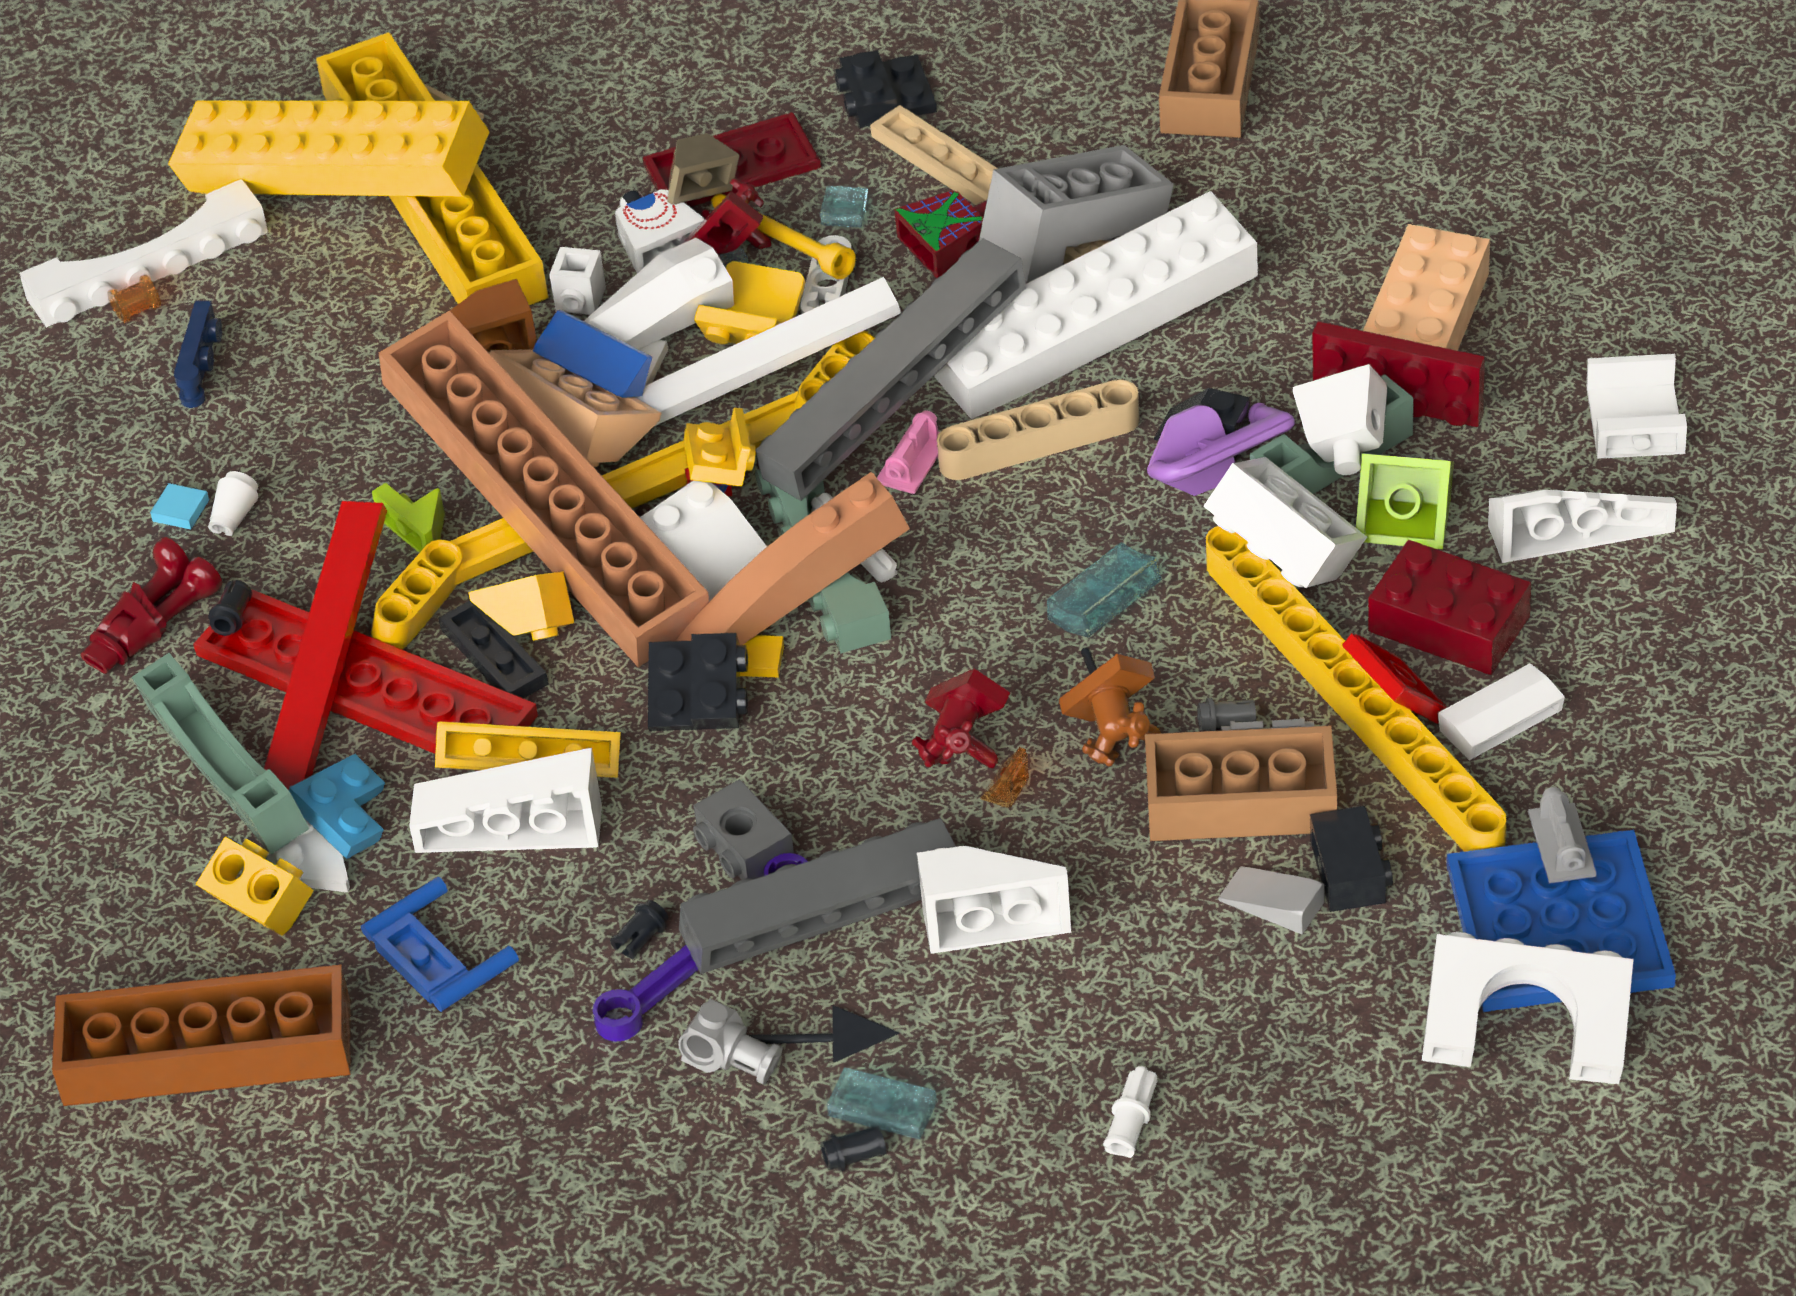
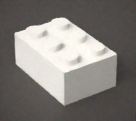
(1284, 522)

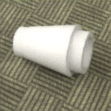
(232, 502)

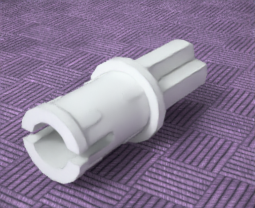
(1131, 1112)

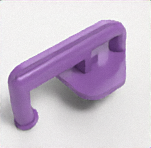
(1198, 453)

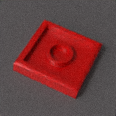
(1394, 677)

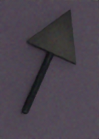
(849, 1034)

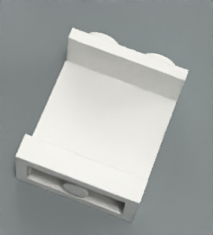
(1635, 406)

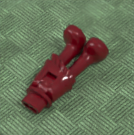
(134, 619)

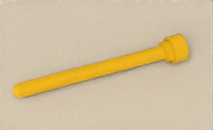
(833, 258)

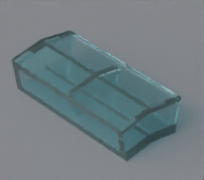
(1103, 590)

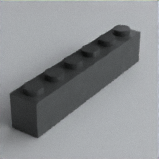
(808, 897)

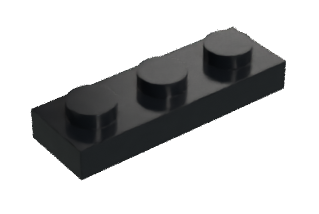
(493, 650)

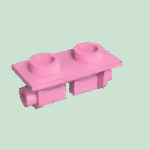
(913, 455)

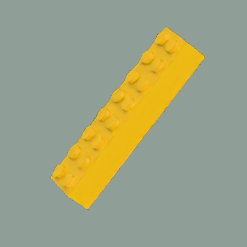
(331, 147)

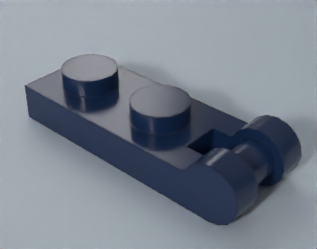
(197, 353)

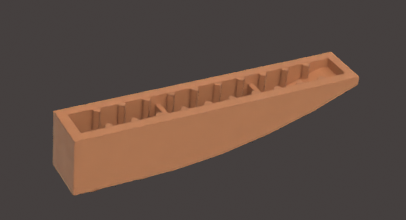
(803, 561)

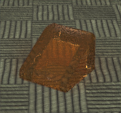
(1008, 780)

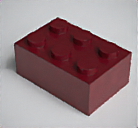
(1449, 607)

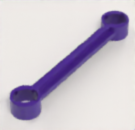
(657, 983)

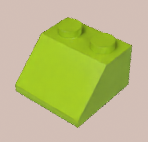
(1404, 500)

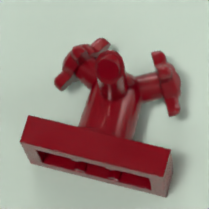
(733, 221)
(960, 705)

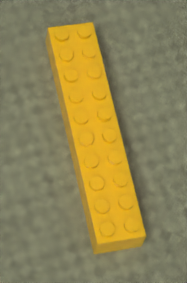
(465, 237)

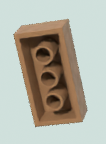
(1209, 67)
(1238, 782)

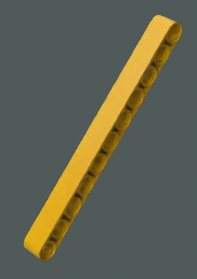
(1383, 725)

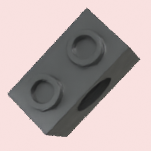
(740, 831)

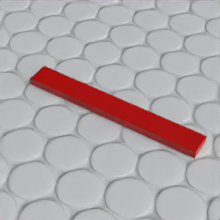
(325, 641)

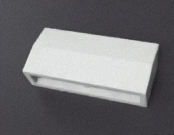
(1500, 711)

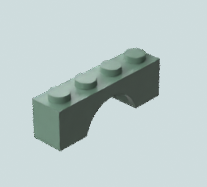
(1312, 471)

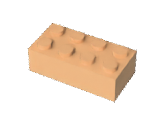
(1431, 287)

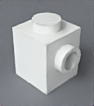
(577, 280)

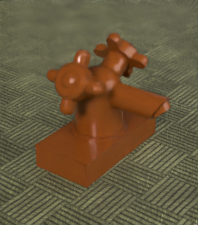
(1104, 699)

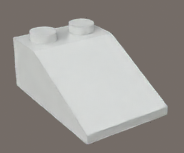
(705, 533)
(990, 898)

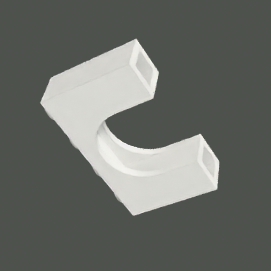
(1588, 984)

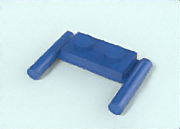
(422, 957)

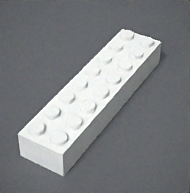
(1102, 303)

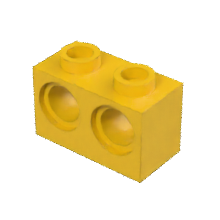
(253, 889)

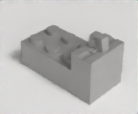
(1070, 202)

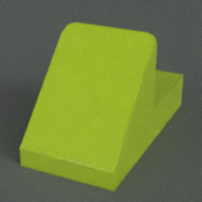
(413, 522)

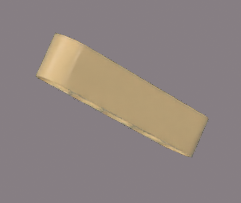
(1038, 429)

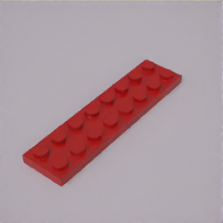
(377, 682)

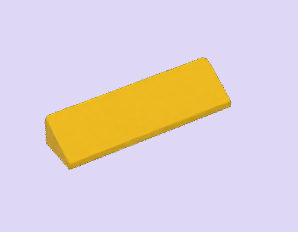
(493, 746)

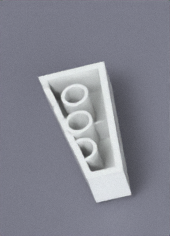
(511, 807)

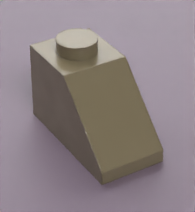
(700, 169)

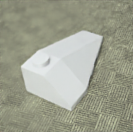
(666, 295)
(1564, 521)

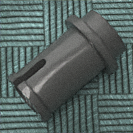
(1217, 714)

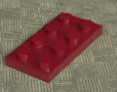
(1439, 379)

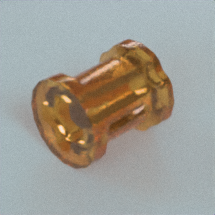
(134, 299)

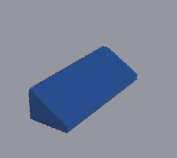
(594, 355)

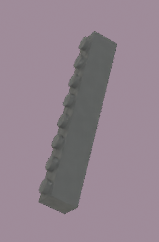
(890, 369)

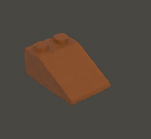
(498, 317)

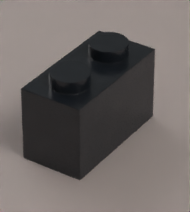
(1349, 858)

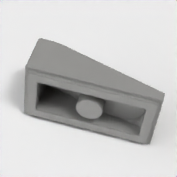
(1275, 897)

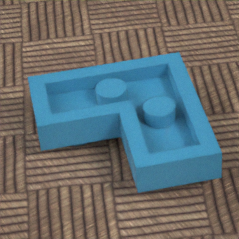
(333, 803)

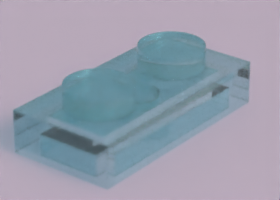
(882, 1102)

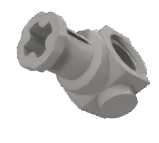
(720, 1041)

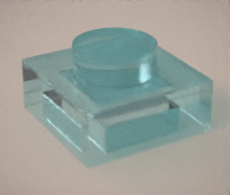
(844, 206)

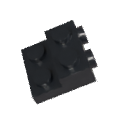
(880, 86)
(697, 683)

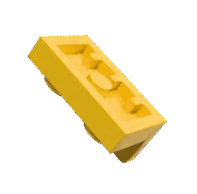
(719, 452)

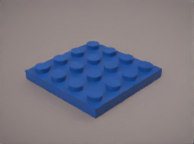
(1509, 896)

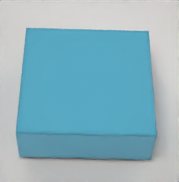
(179, 506)

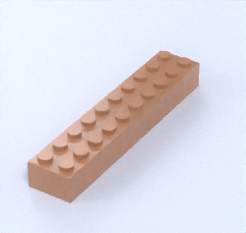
(542, 486)

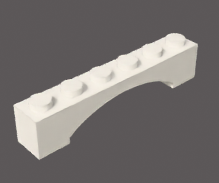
(70, 287)

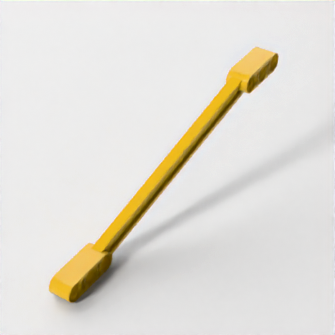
(445, 563)

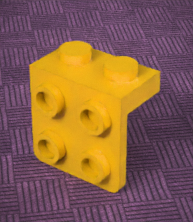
(761, 301)

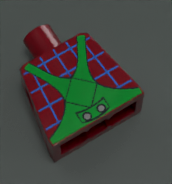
(940, 229)

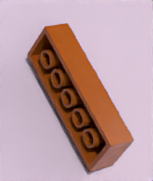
(201, 1035)

